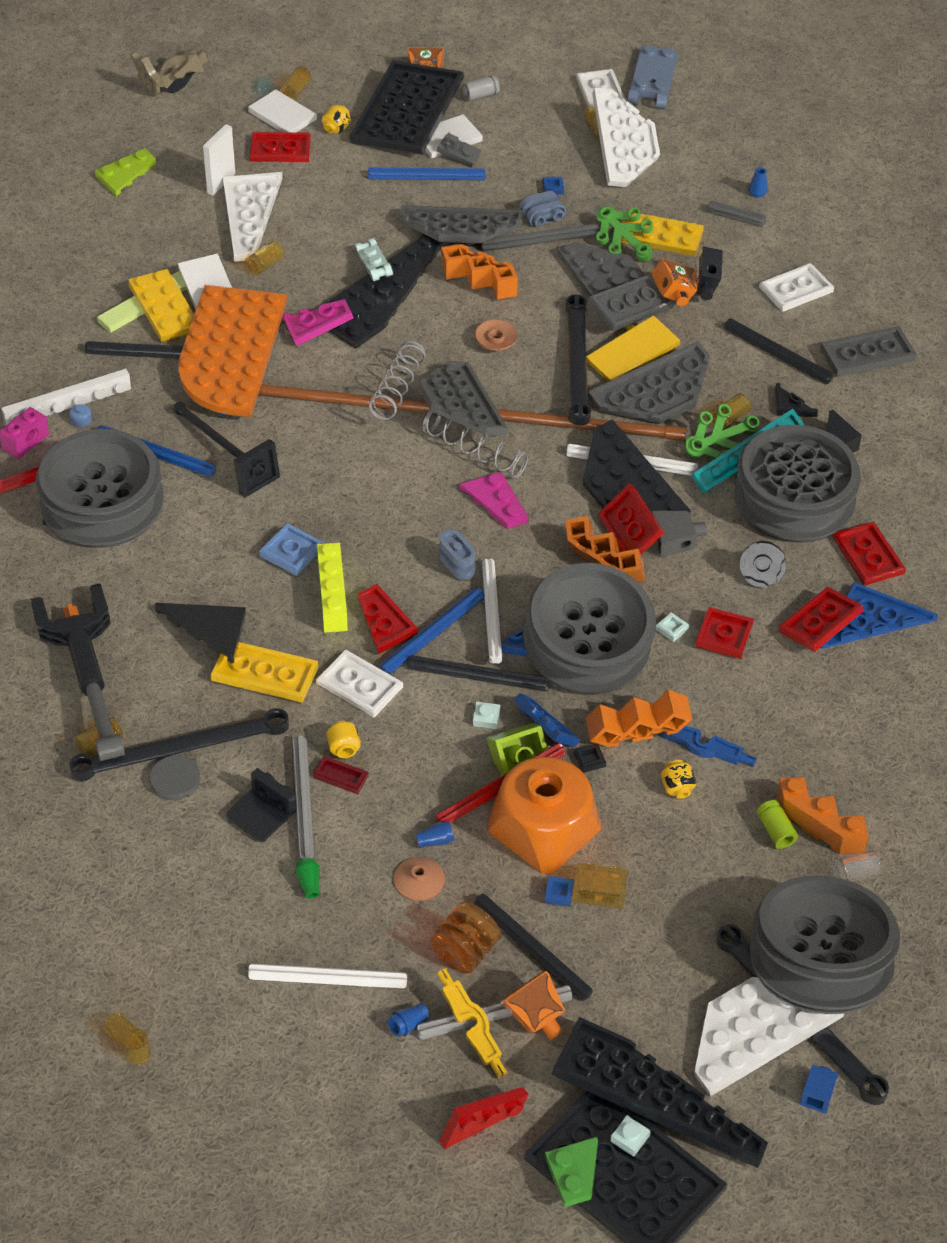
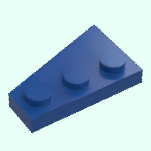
(548, 722)

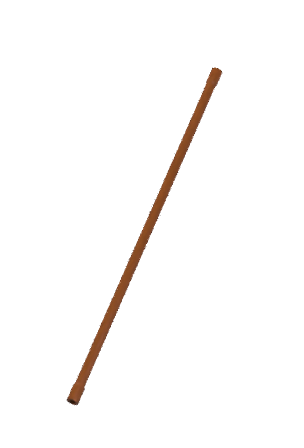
(667, 432)

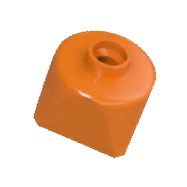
(544, 812)

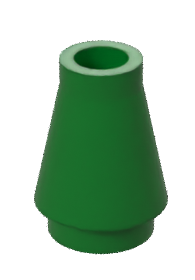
(309, 877)

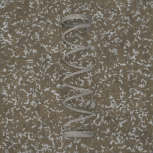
(389, 388)
(519, 454)

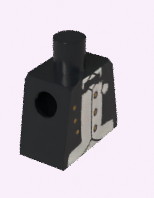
(708, 279)

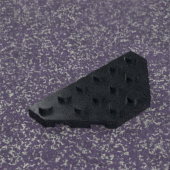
(616, 463)

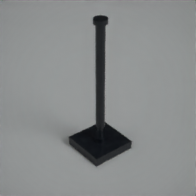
(253, 468)

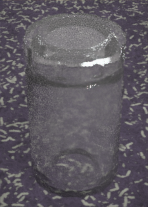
(856, 866)

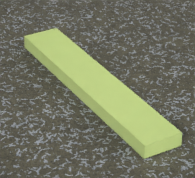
(129, 309)

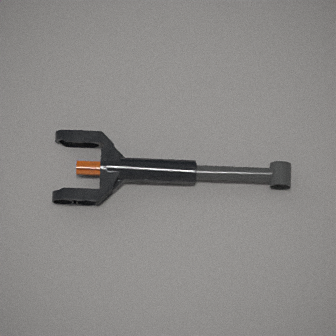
(77, 633)

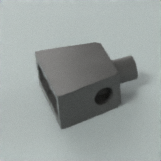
(679, 532)

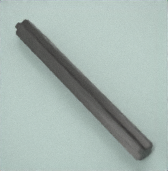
(540, 237)

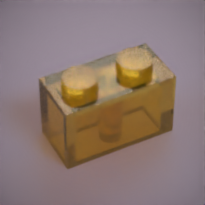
(600, 885)

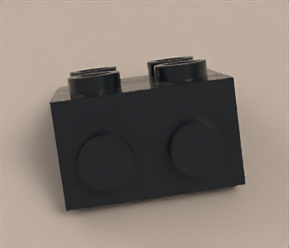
(263, 807)

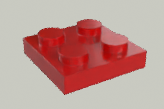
(724, 632)

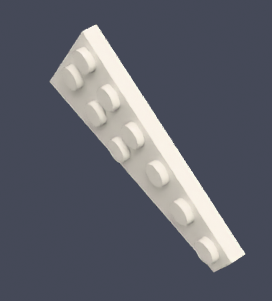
(249, 208)

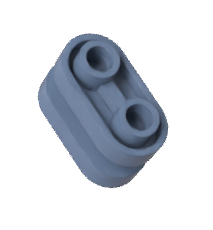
(543, 208)
(457, 554)

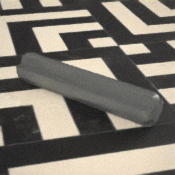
(736, 213)

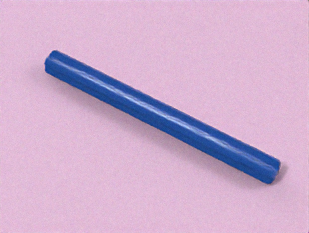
(426, 173)
(177, 457)
(432, 630)

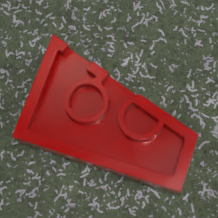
(384, 619)
(482, 1114)

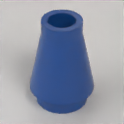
(758, 185)
(436, 835)
(405, 1020)

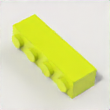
(332, 587)

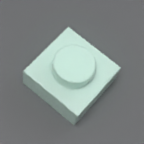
(486, 715)
(630, 1135)

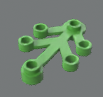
(624, 230)
(718, 436)

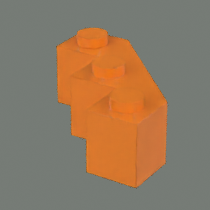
(480, 270)
(603, 548)
(639, 719)
(820, 817)

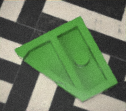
(573, 1170)

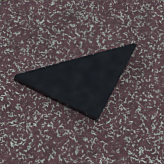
(214, 625)

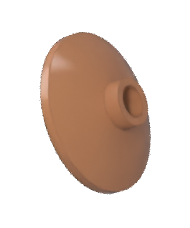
(496, 335)
(419, 887)

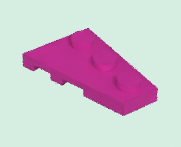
(315, 322)
(498, 498)

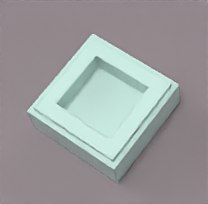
(672, 627)

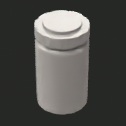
(481, 87)

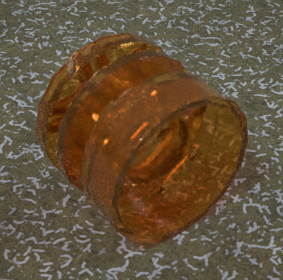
(465, 937)

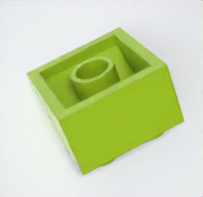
(516, 746)

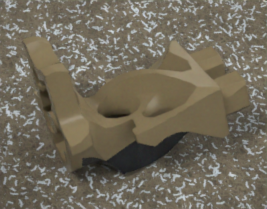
(172, 73)

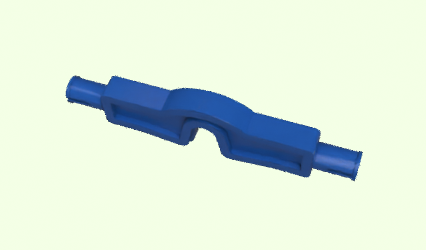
(715, 747)

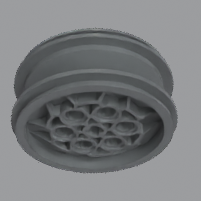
(797, 483)
(100, 488)
(580, 594)
(824, 944)

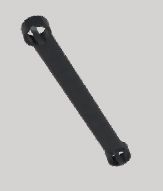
(578, 360)
(182, 744)
(825, 1038)

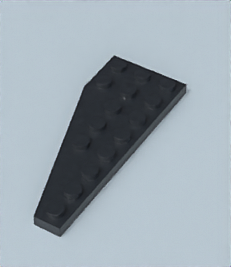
(377, 301)
(621, 1074)

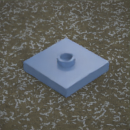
(290, 549)

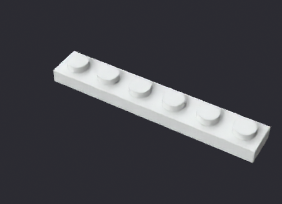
(70, 396)

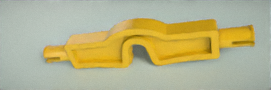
(478, 1035)

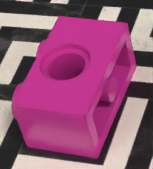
(24, 432)

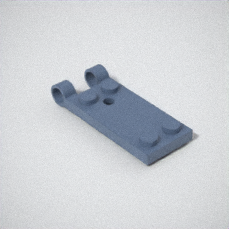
(653, 75)

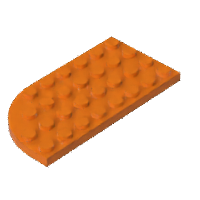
(230, 347)

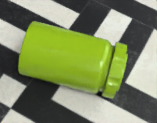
(777, 824)

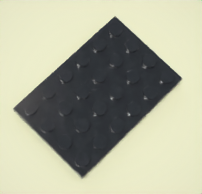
(407, 107)
(637, 1196)

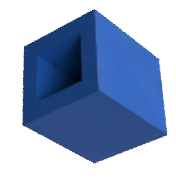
(819, 1088)

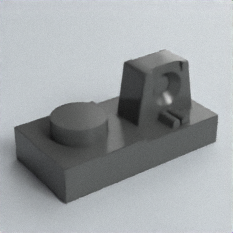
(458, 150)

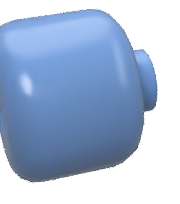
(80, 415)

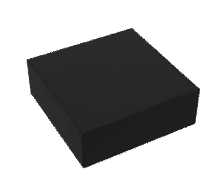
(590, 758)

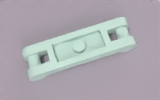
(373, 259)

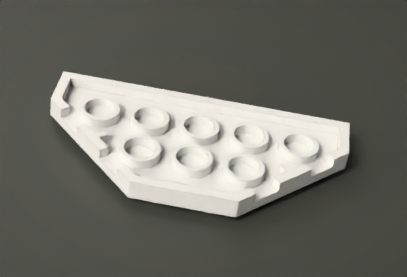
(626, 138)
(748, 1031)

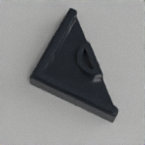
(786, 401)

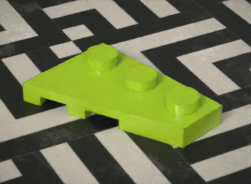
(125, 170)

